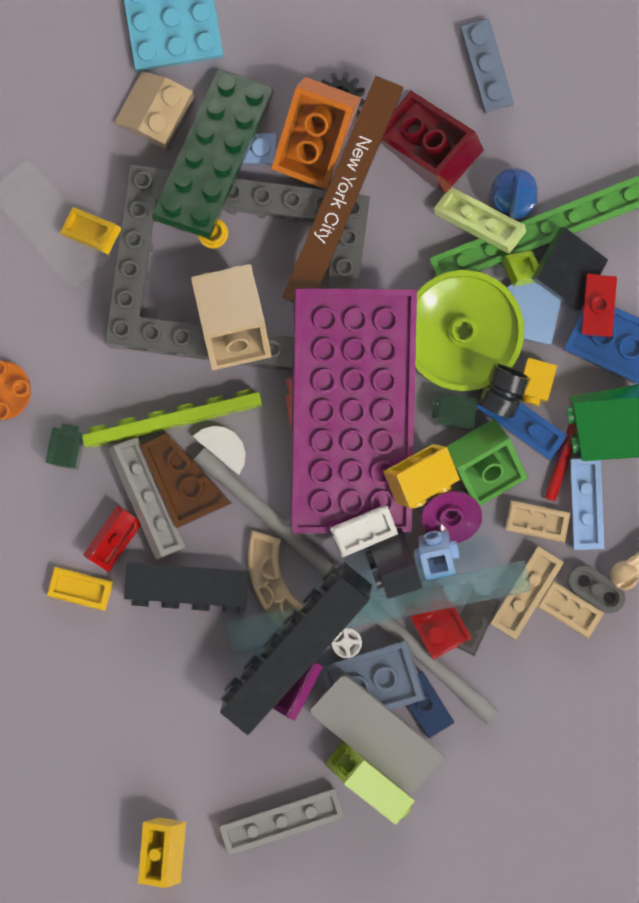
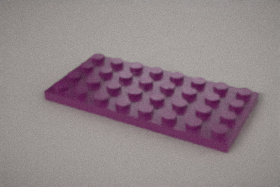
(350, 403)

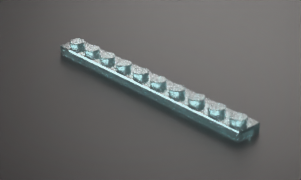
(433, 596)

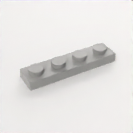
(146, 498)
(282, 821)

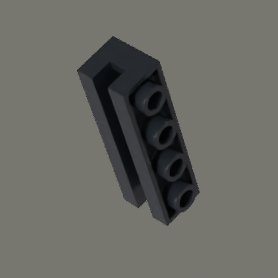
(186, 585)

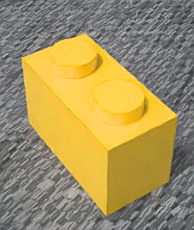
(421, 476)
(162, 852)

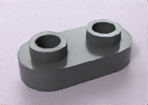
(596, 588)

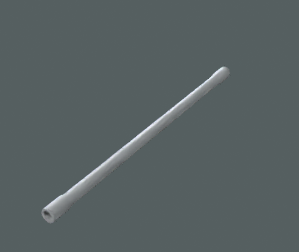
(218, 471)

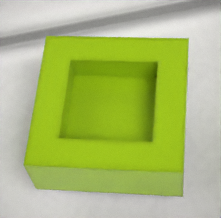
(521, 267)

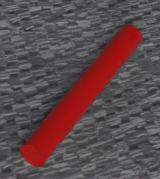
(560, 466)

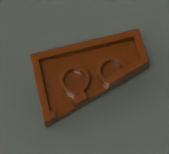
(182, 483)

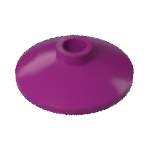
(461, 523)

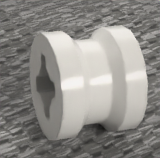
(348, 644)

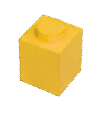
(541, 381)

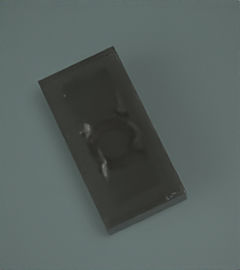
(477, 620)

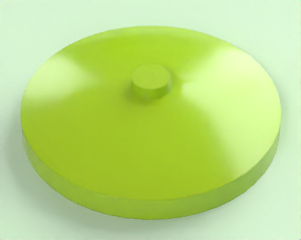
(465, 328)

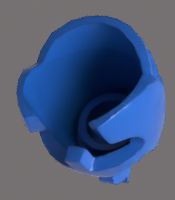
(514, 193)

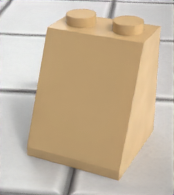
(231, 317)

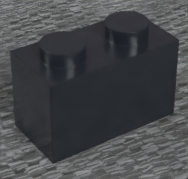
(394, 566)

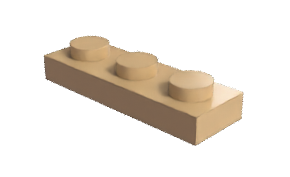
(518, 608)

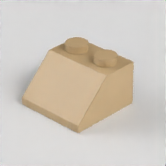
(155, 109)

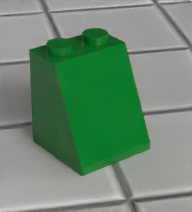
(605, 424)

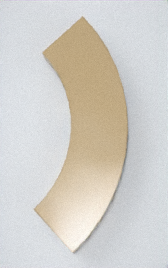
(266, 573)

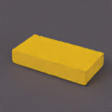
(90, 230)
(79, 588)

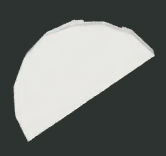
(223, 445)

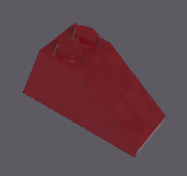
(431, 141)

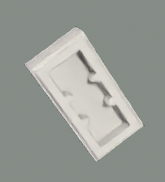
(363, 531)

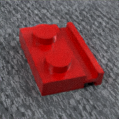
(441, 630)

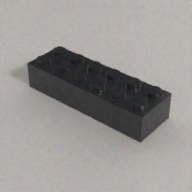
(295, 648)

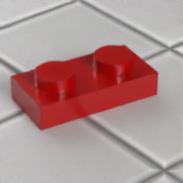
(112, 538)

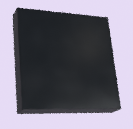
(566, 267)

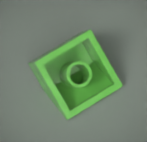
(486, 462)

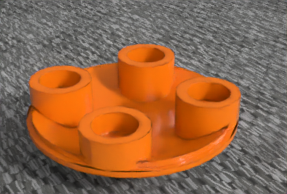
(14, 390)

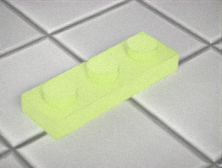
(480, 220)

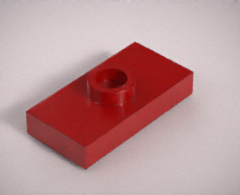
(599, 305)

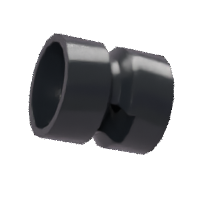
(504, 389)

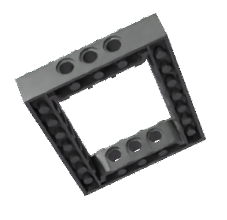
(145, 184)

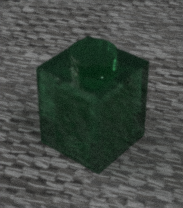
(455, 412)
(65, 447)

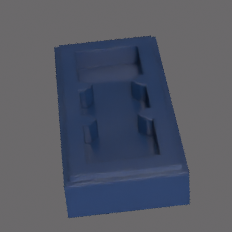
(430, 711)

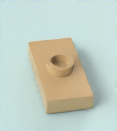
(537, 521)
(570, 609)

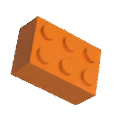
(315, 132)

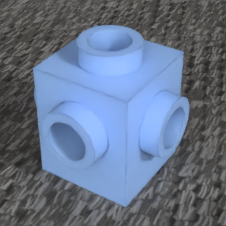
(437, 554)

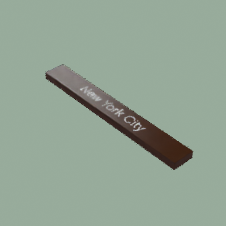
(345, 186)

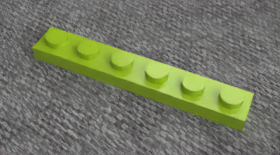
(185, 415)

